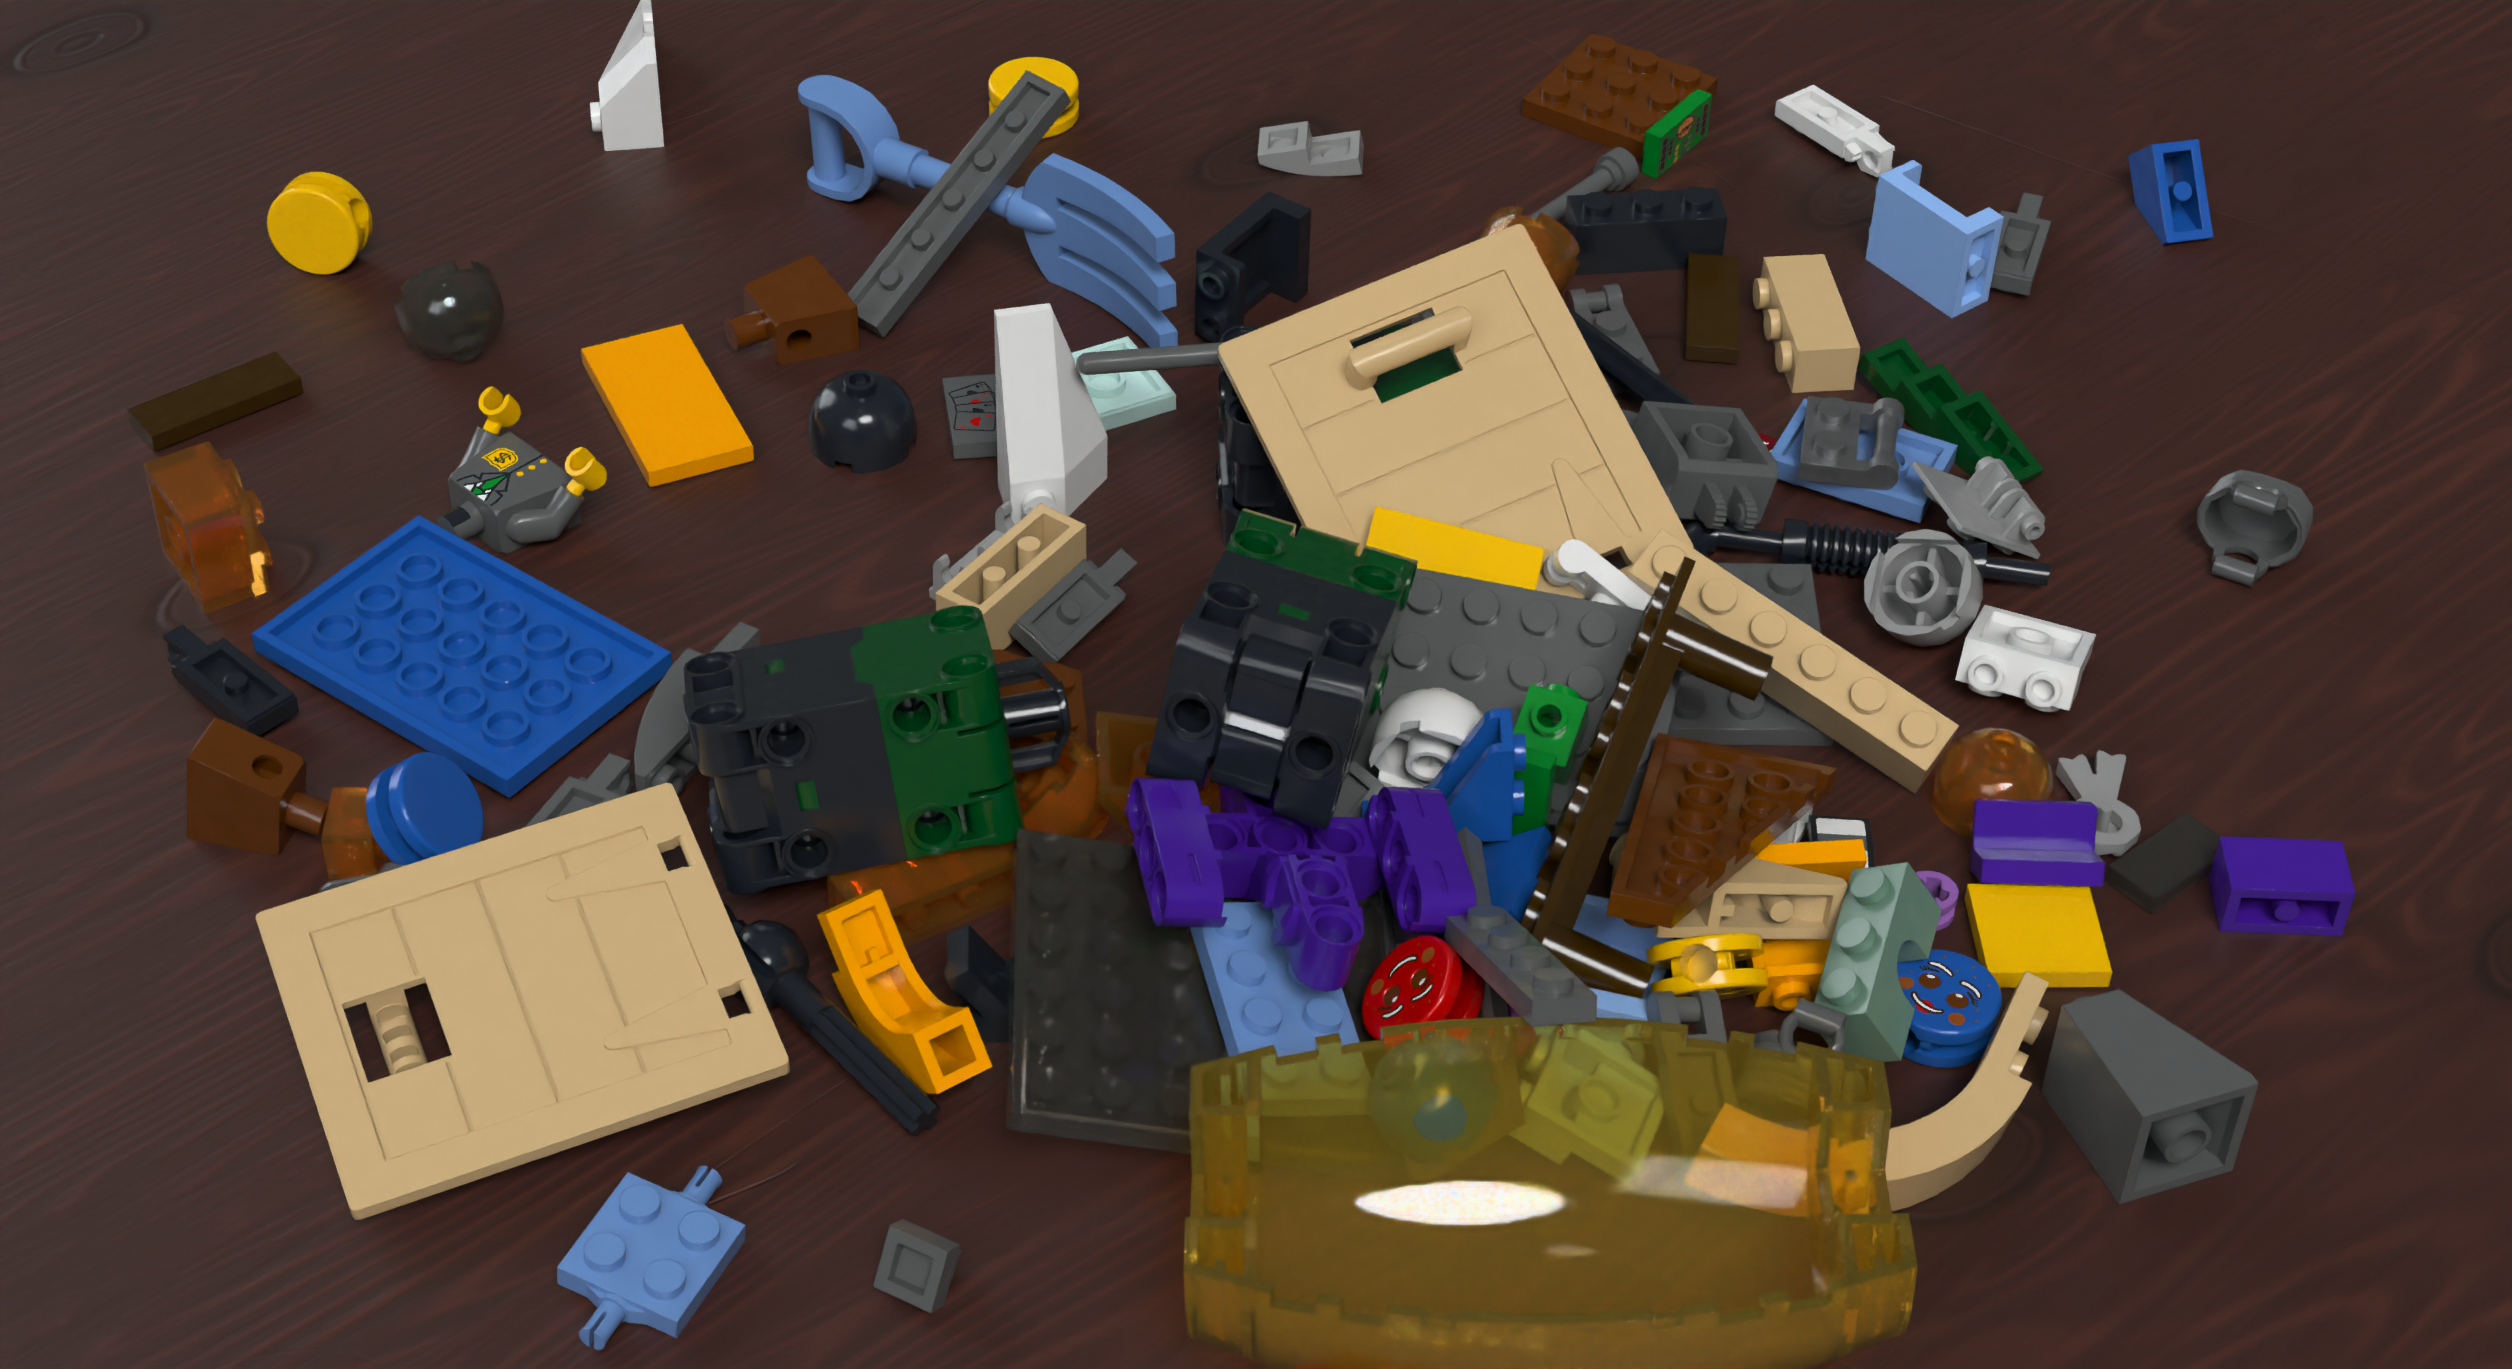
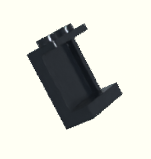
(1247, 260)

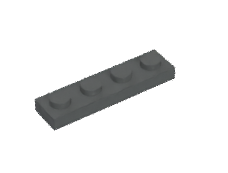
(1520, 967)

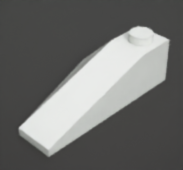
(630, 89)
(1046, 421)

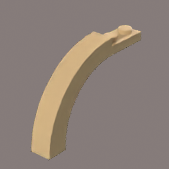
(1957, 1137)

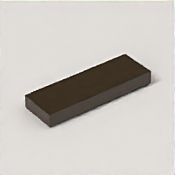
(1712, 308)
(215, 401)

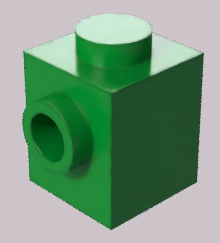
(1554, 723)

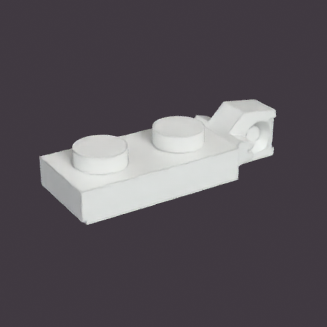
(1837, 128)

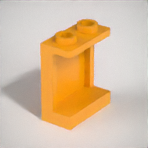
(1797, 964)

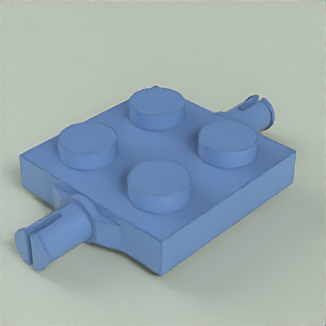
(650, 1256)

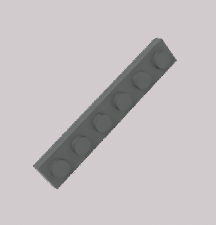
(956, 201)

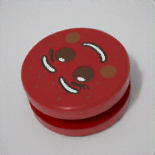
(1421, 984)

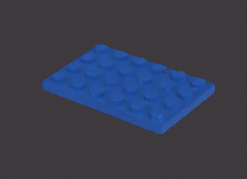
(463, 654)

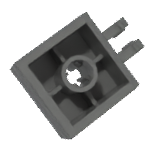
(1708, 462)

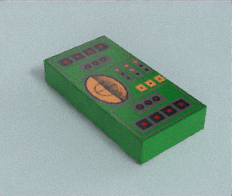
(1676, 133)

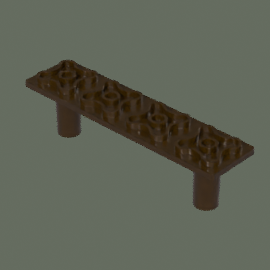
(1658, 648)

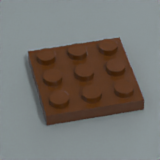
(1612, 93)

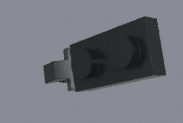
(229, 682)

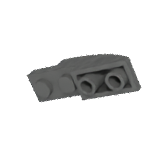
(663, 738)

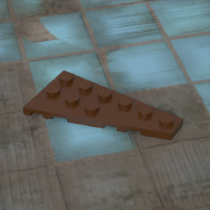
(1702, 821)

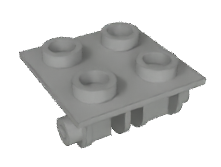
(1986, 506)

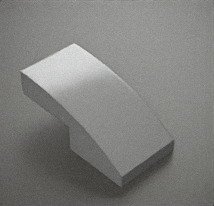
(1297, 152)

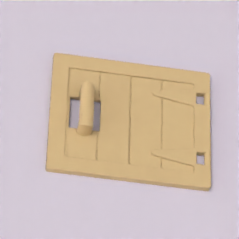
(1505, 447)
(564, 983)

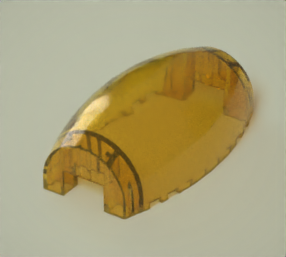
(1543, 1201)

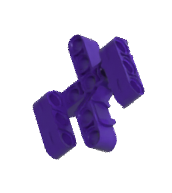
(1297, 870)

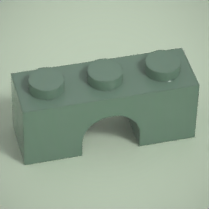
(1881, 922)

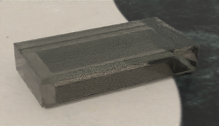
(2165, 863)

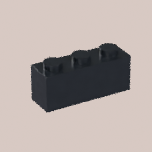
(1645, 229)

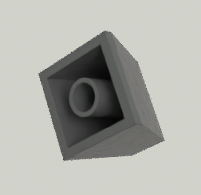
(2144, 1096)

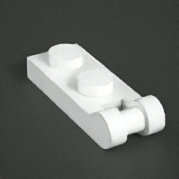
(1592, 576)

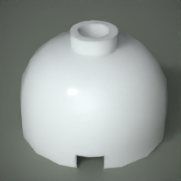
(1420, 735)

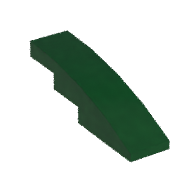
(1942, 410)

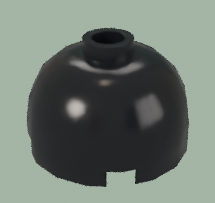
(862, 422)

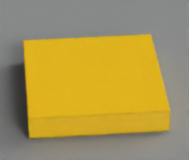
(2038, 931)

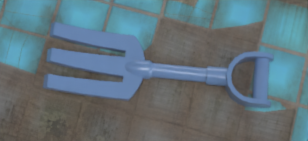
(1076, 221)

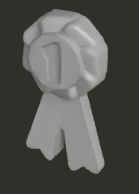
(2116, 822)

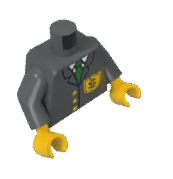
(511, 490)

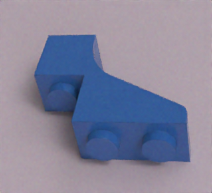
(1481, 779)

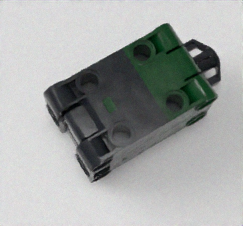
(1281, 666)
(865, 746)

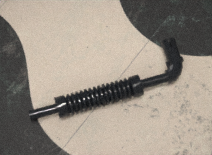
(1847, 549)

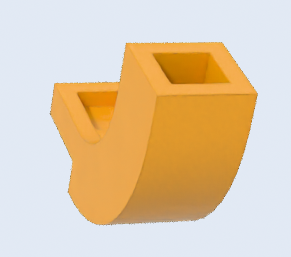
(891, 1002)

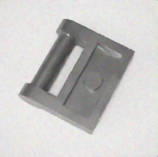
(1832, 442)

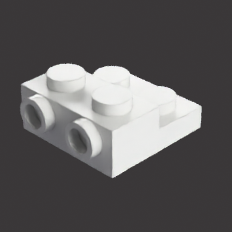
(2024, 659)

